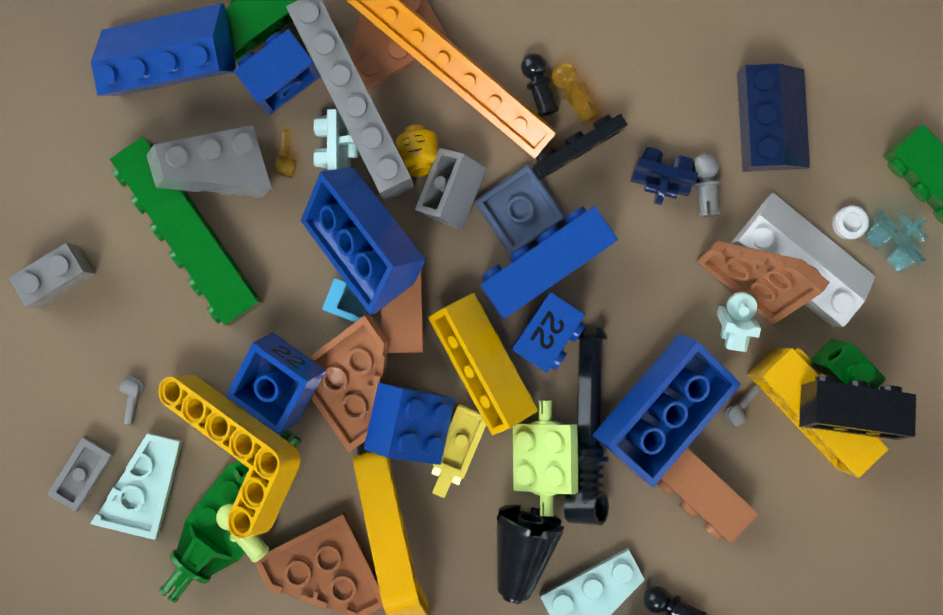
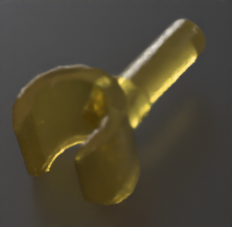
(284, 165)

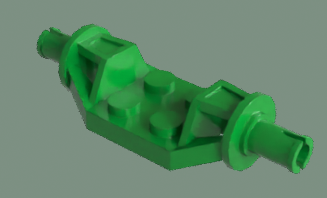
(202, 536)

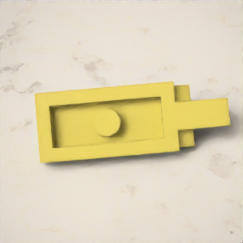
(459, 448)

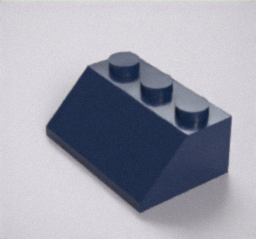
(773, 117)

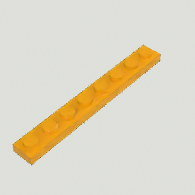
(459, 72)

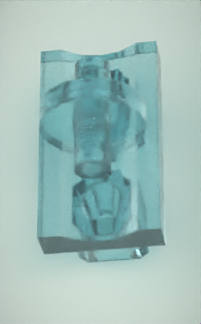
(907, 252)

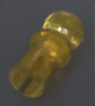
(565, 77)

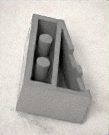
(212, 162)

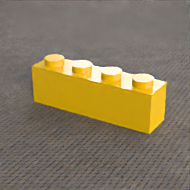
(483, 364)

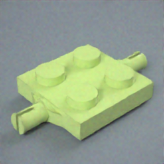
(545, 458)

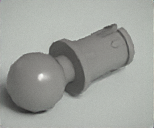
(707, 167)

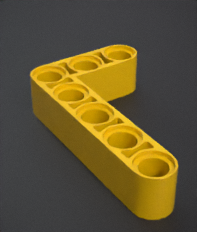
(267, 455)
(388, 537)

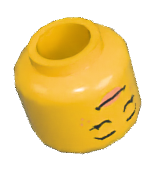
(418, 149)

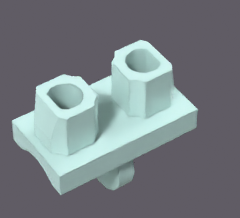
(339, 142)
(739, 321)

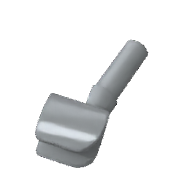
(133, 388)
(734, 414)

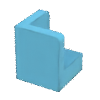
(343, 302)

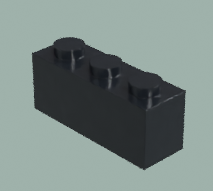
(857, 408)

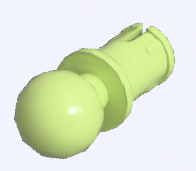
(252, 546)

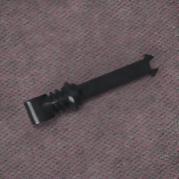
(589, 504)

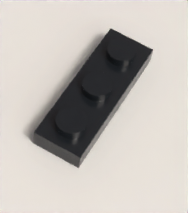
(579, 145)

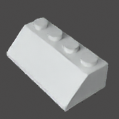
(785, 232)

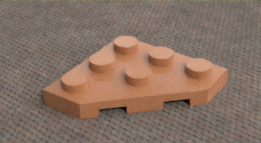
(378, 55)
(773, 279)
(348, 389)
(324, 569)

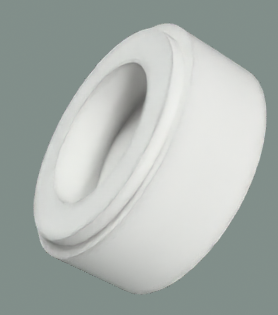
(850, 222)

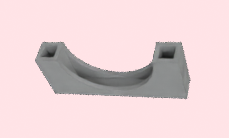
(351, 98)

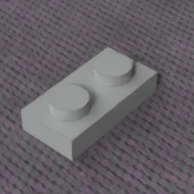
(80, 474)

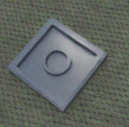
(519, 209)

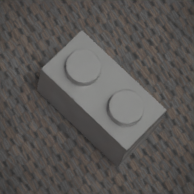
(450, 188)
(51, 276)

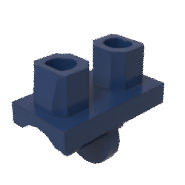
(662, 178)

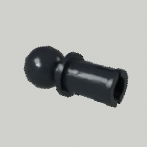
(534, 67)
(659, 600)

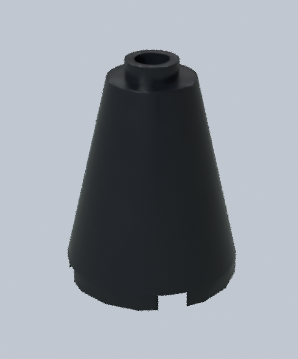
(523, 550)

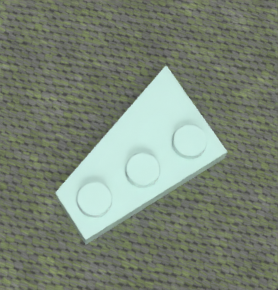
(143, 490)
(596, 589)

